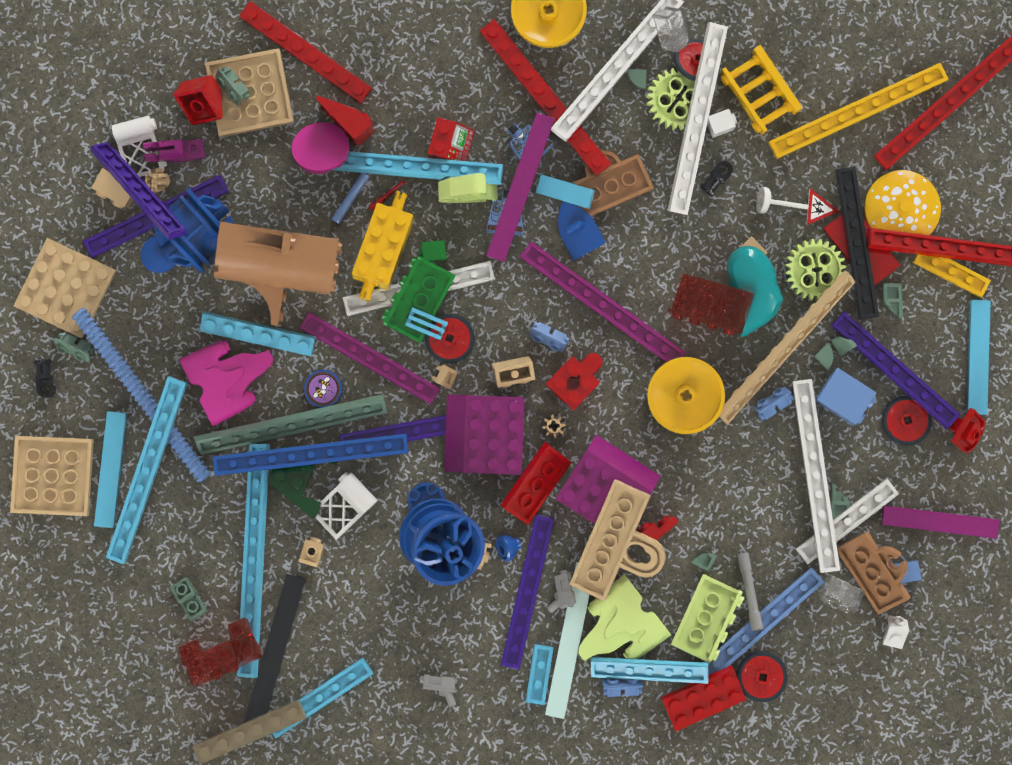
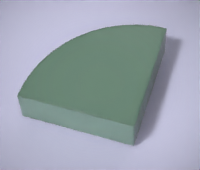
(638, 77)
(843, 345)
(825, 356)
(704, 561)

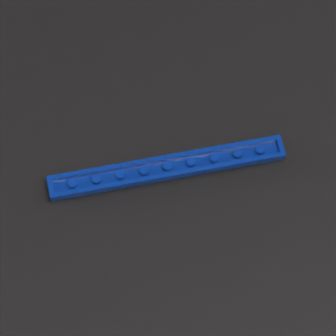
(310, 454)

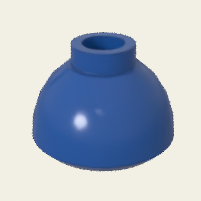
(507, 547)

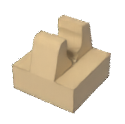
(445, 377)

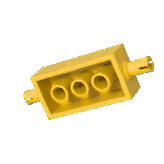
(383, 246)

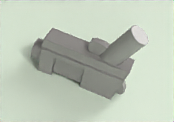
(564, 596)
(443, 684)

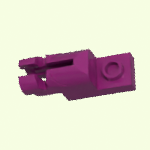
(174, 150)

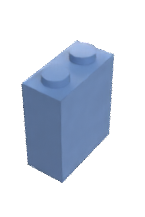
(845, 397)

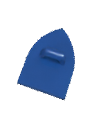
(578, 230)

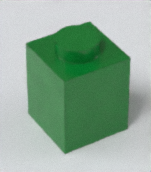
(433, 251)

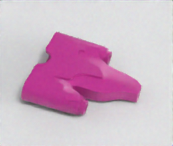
(226, 380)

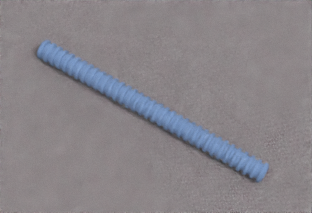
(138, 390)

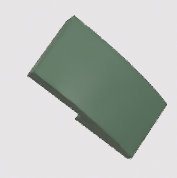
(189, 599)

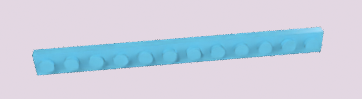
(254, 555)

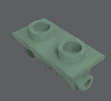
(236, 92)
(66, 344)

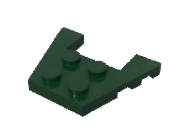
(293, 483)

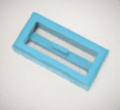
(441, 330)

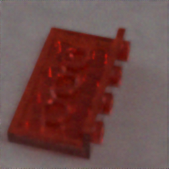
(711, 304)

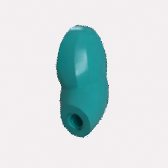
(754, 272)

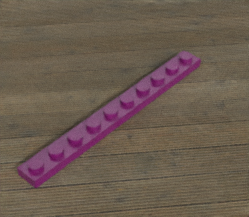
(600, 303)

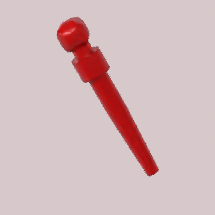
(380, 199)

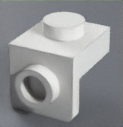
(896, 632)

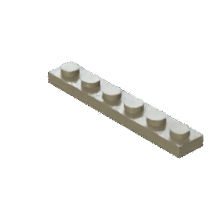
(249, 731)

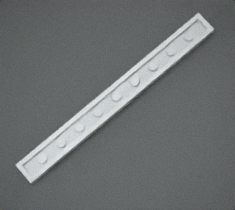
(610, 73)
(697, 118)
(816, 476)

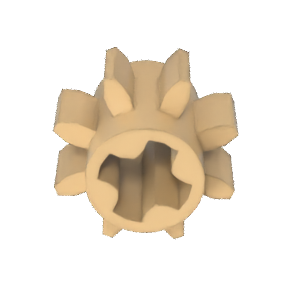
(157, 180)
(556, 422)

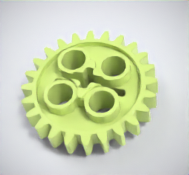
(663, 88)
(797, 271)

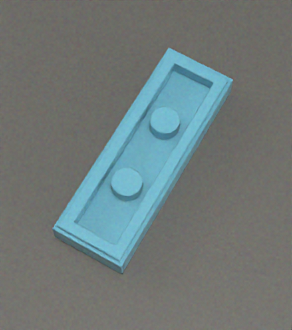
(565, 191)
(539, 674)

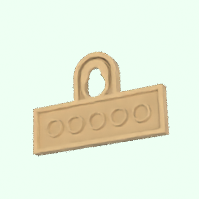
(610, 542)

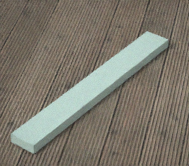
(567, 655)

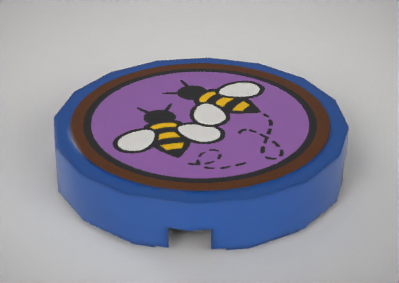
(323, 388)

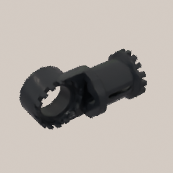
(717, 177)
(44, 377)

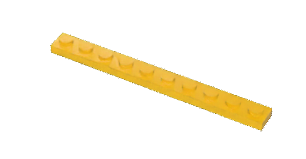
(858, 111)

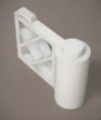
(133, 132)
(355, 494)

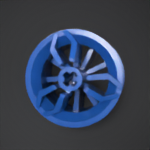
(202, 221)
(458, 542)

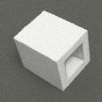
(721, 123)

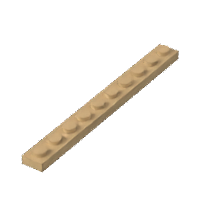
(785, 348)

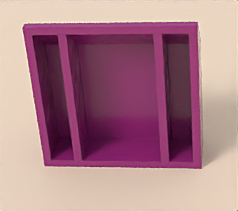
(484, 434)
(594, 475)

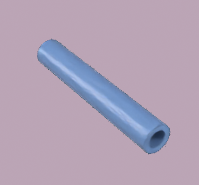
(350, 198)

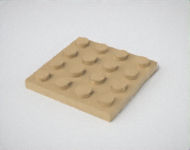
(269, 98)
(62, 285)
(51, 476)

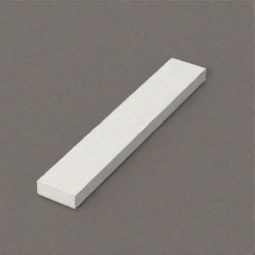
(857, 513)

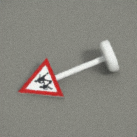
(817, 206)

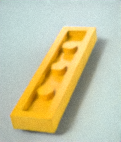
(954, 273)

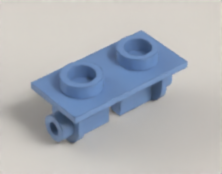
(556, 341)
(780, 397)
(613, 687)

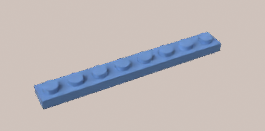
(770, 616)

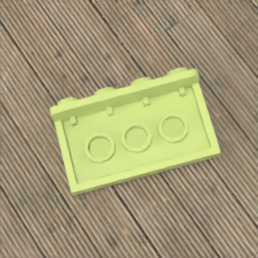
(707, 619)

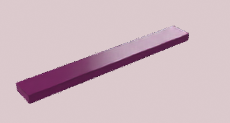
(520, 187)
(370, 358)

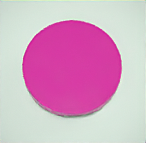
(320, 148)

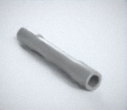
(754, 613)

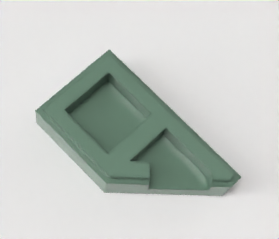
(893, 298)
(838, 502)

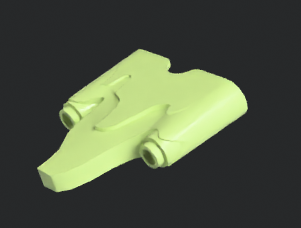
(622, 622)

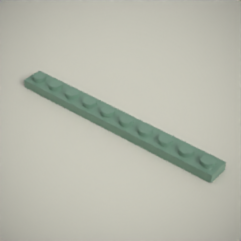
(291, 424)

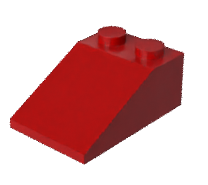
(350, 120)

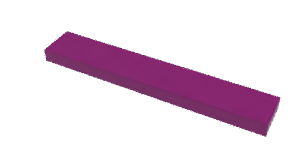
(940, 522)

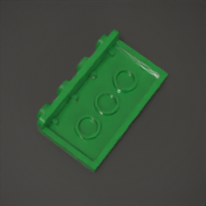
(421, 289)

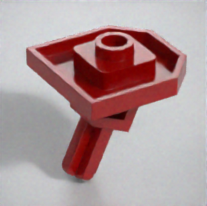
(967, 431)

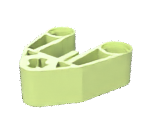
(466, 189)

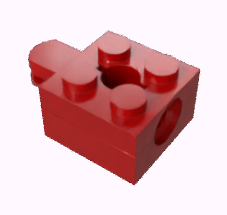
(575, 380)

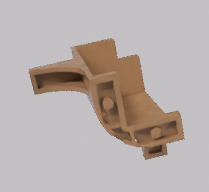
(276, 261)

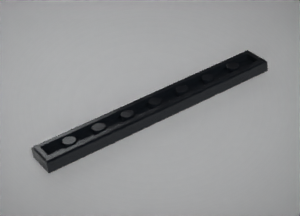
(857, 243)
(275, 647)

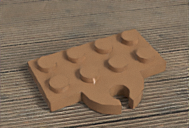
(616, 183)
(875, 571)

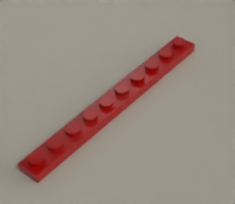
(542, 94)
(945, 105)

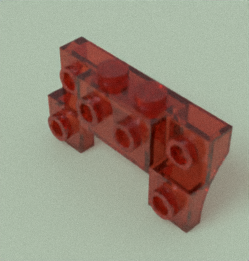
(222, 658)

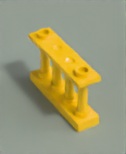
(770, 74)

